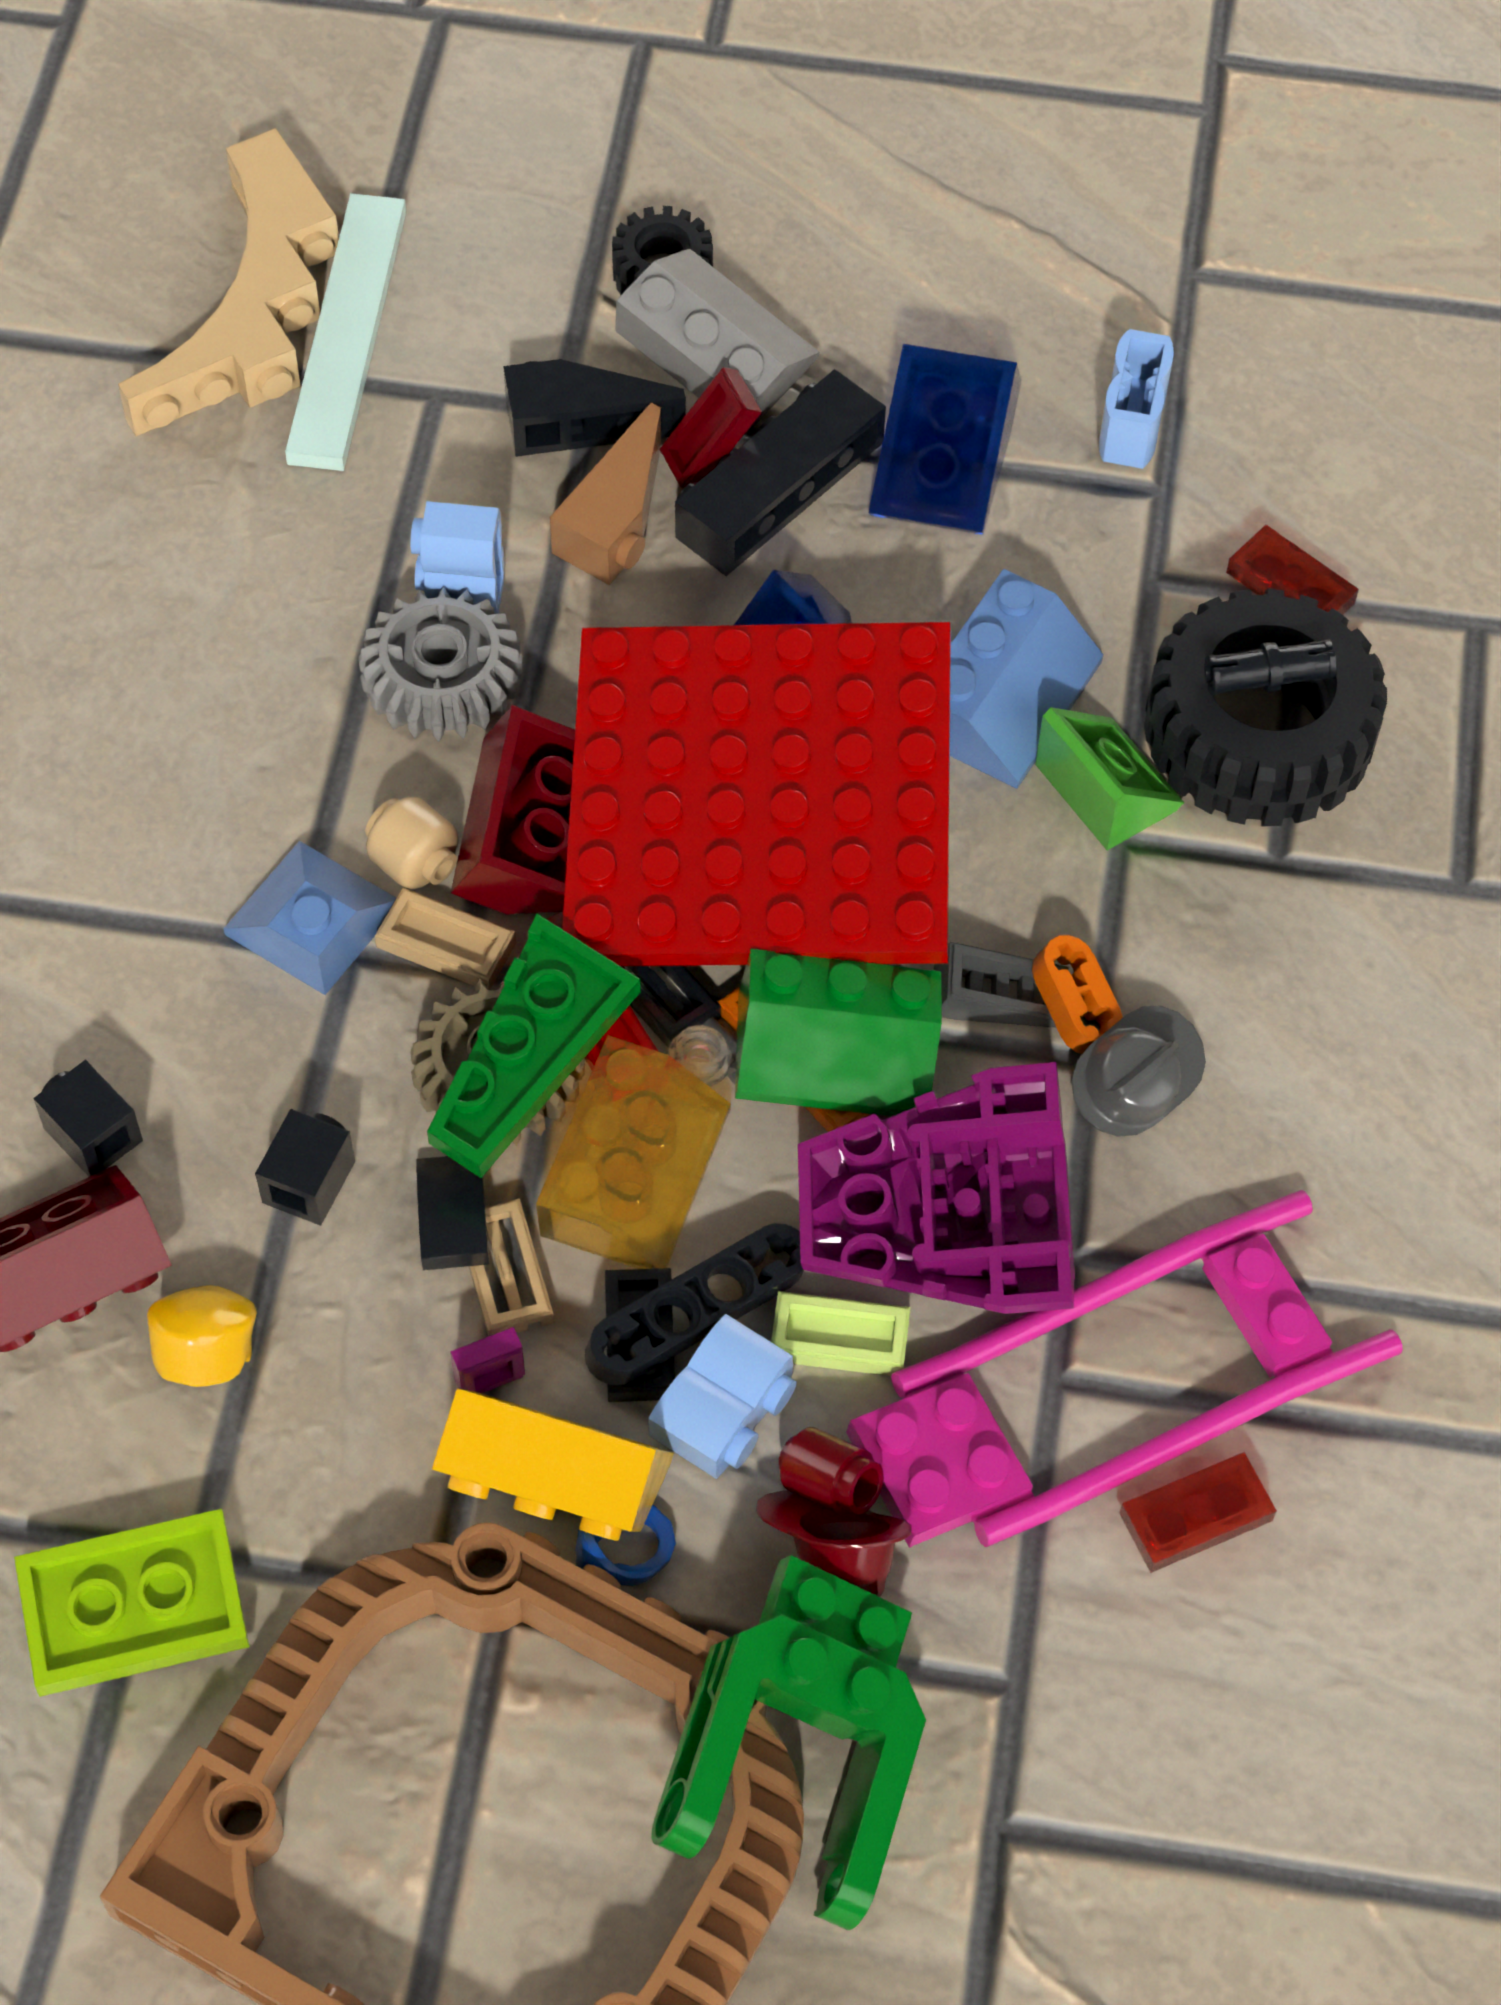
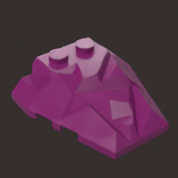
(949, 1196)

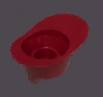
(844, 1545)

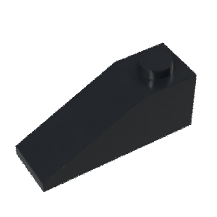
(580, 406)

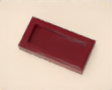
(710, 427)

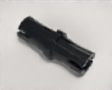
(1270, 666)

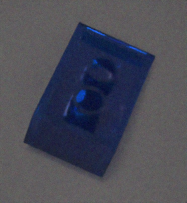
(945, 438)

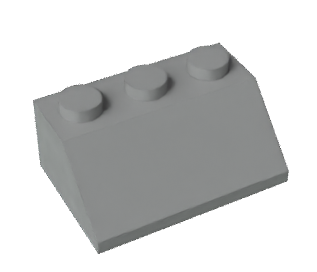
(700, 321)

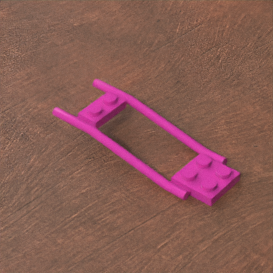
(953, 1463)

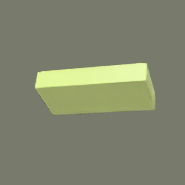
(841, 1333)

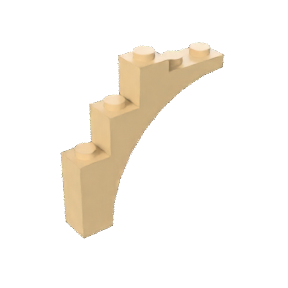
(245, 339)

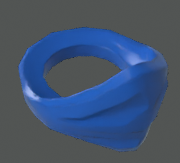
(589, 1552)

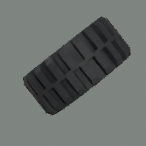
(1254, 769)

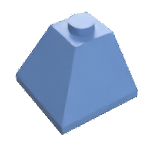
(311, 917)

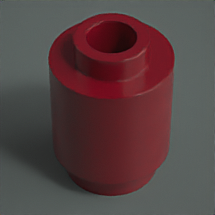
(830, 1472)

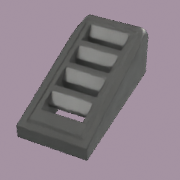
(974, 1004)

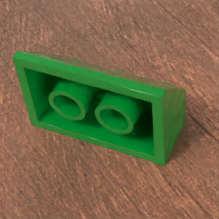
(836, 1033)

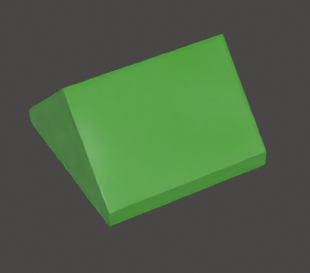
(1102, 775)

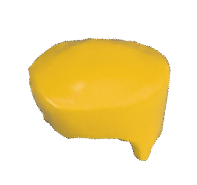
(201, 1335)

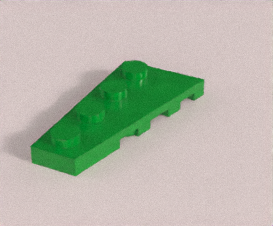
(542, 1026)

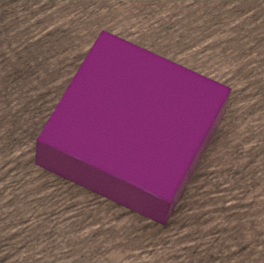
(489, 1362)

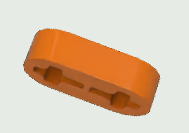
(1075, 995)

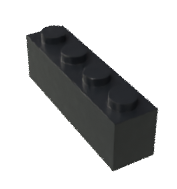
(779, 471)

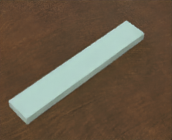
(346, 333)

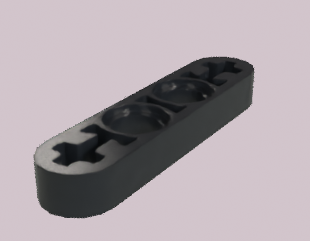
(694, 1297)

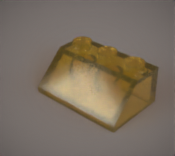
(632, 1157)

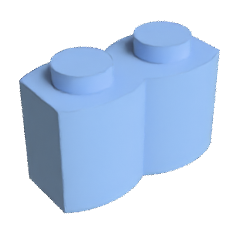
(1136, 398)
(460, 551)
(722, 1397)

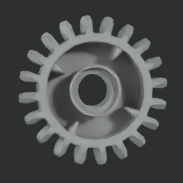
(473, 683)

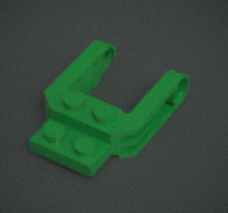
(832, 1663)

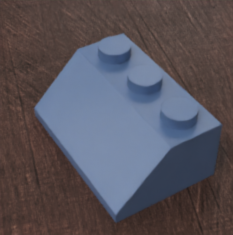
(1008, 669)

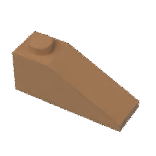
(608, 512)

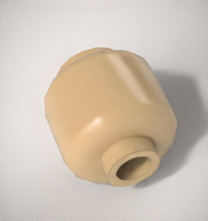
(411, 842)

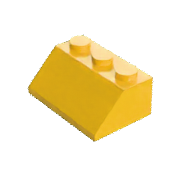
(550, 1464)

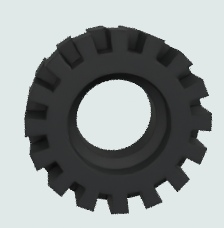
(652, 236)

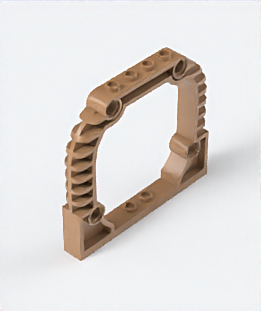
(194, 1881)

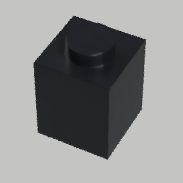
(87, 1118)
(306, 1166)

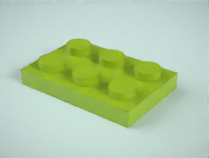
(130, 1602)

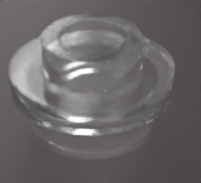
(702, 1043)

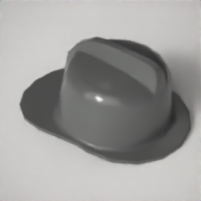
(1138, 1071)

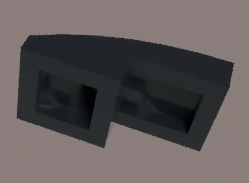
(450, 1215)

